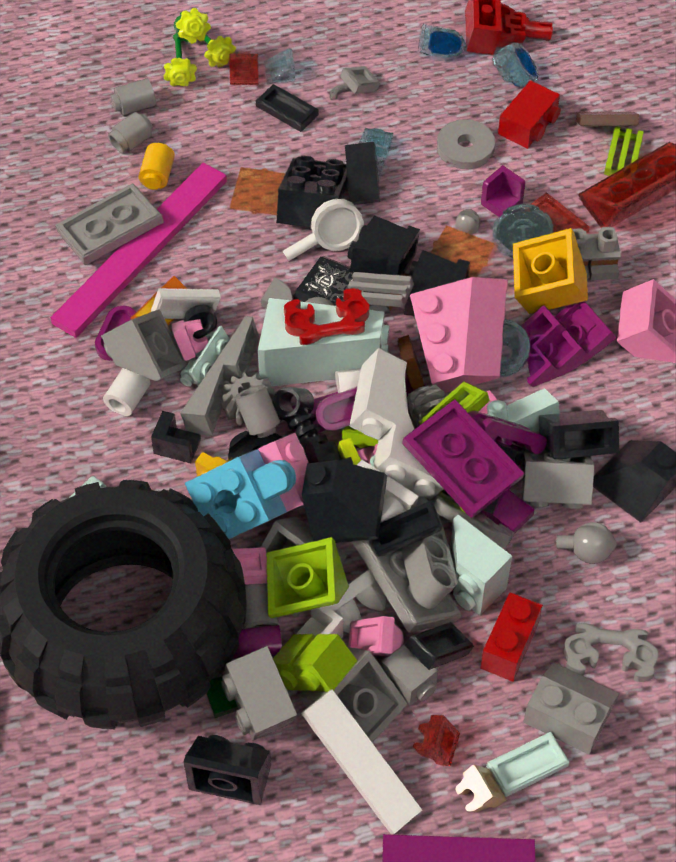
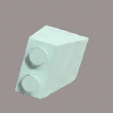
(288, 362)

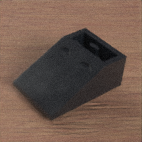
(307, 187)

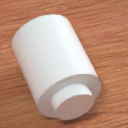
(126, 392)

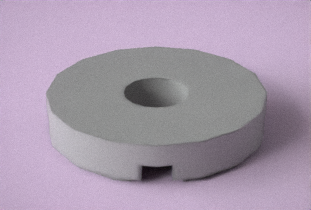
(465, 157)

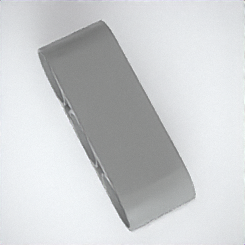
(430, 569)

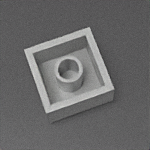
(258, 694)

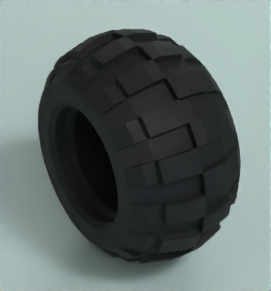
(130, 670)

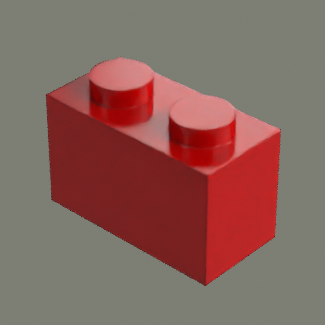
(529, 114)
(511, 636)

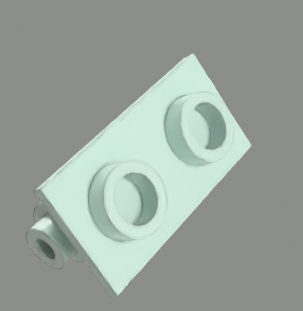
(198, 368)

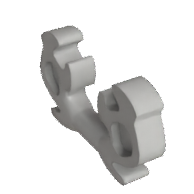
(450, 509)
(642, 654)

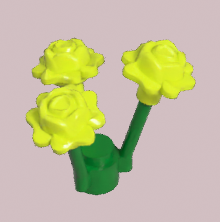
(190, 28)

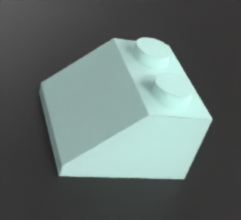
(479, 566)

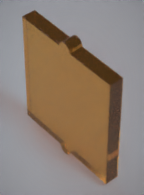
(257, 191)
(460, 245)

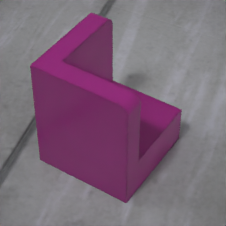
(502, 191)

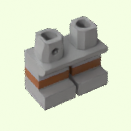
(599, 253)

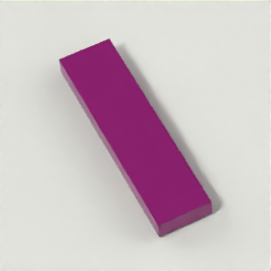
(456, 849)

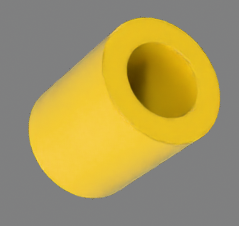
(156, 166)

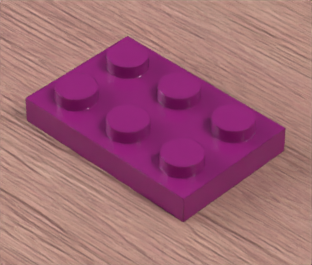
(463, 458)

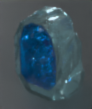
(440, 42)
(515, 65)

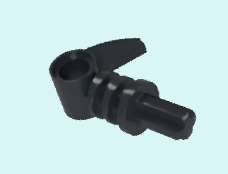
(300, 417)

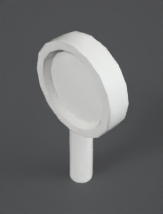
(332, 226)

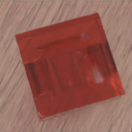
(244, 68)
(439, 740)

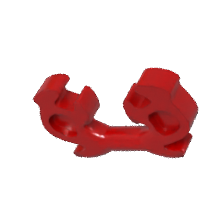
(300, 321)

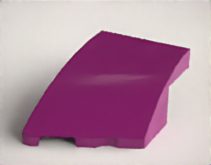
(566, 339)

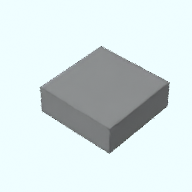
(360, 79)

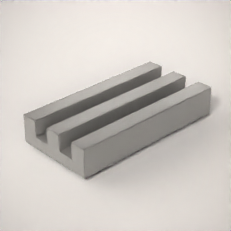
(383, 284)

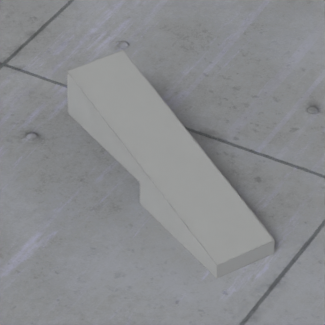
(204, 406)

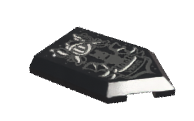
(329, 280)

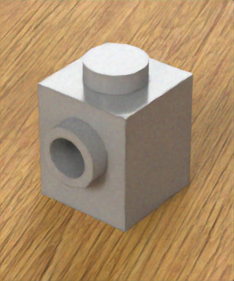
(410, 675)

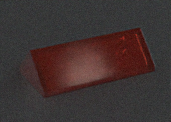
(632, 187)

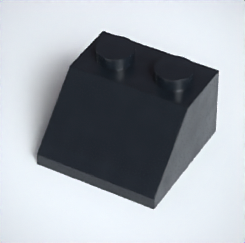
(227, 769)

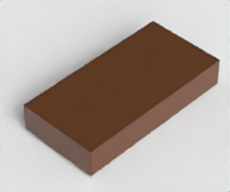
(607, 118)
(412, 368)

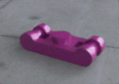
(508, 432)

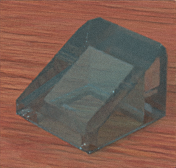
(280, 68)

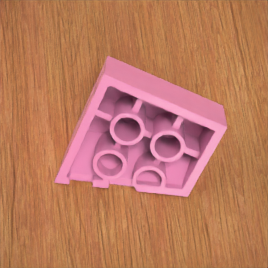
(462, 330)

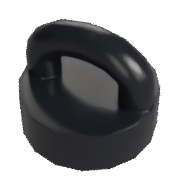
(207, 317)

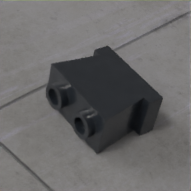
(383, 248)
(432, 272)
(580, 434)

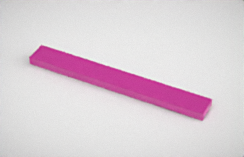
(136, 254)

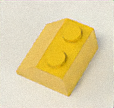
(549, 271)

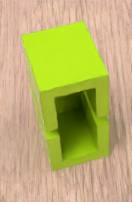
(314, 662)

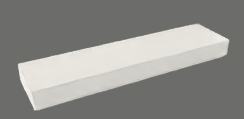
(361, 761)

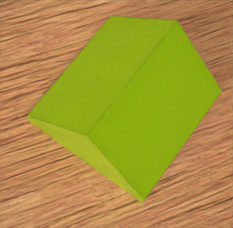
(304, 578)

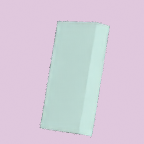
(528, 764)

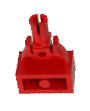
(498, 25)

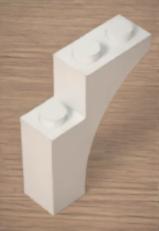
(383, 414)

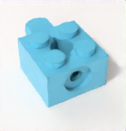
(243, 492)

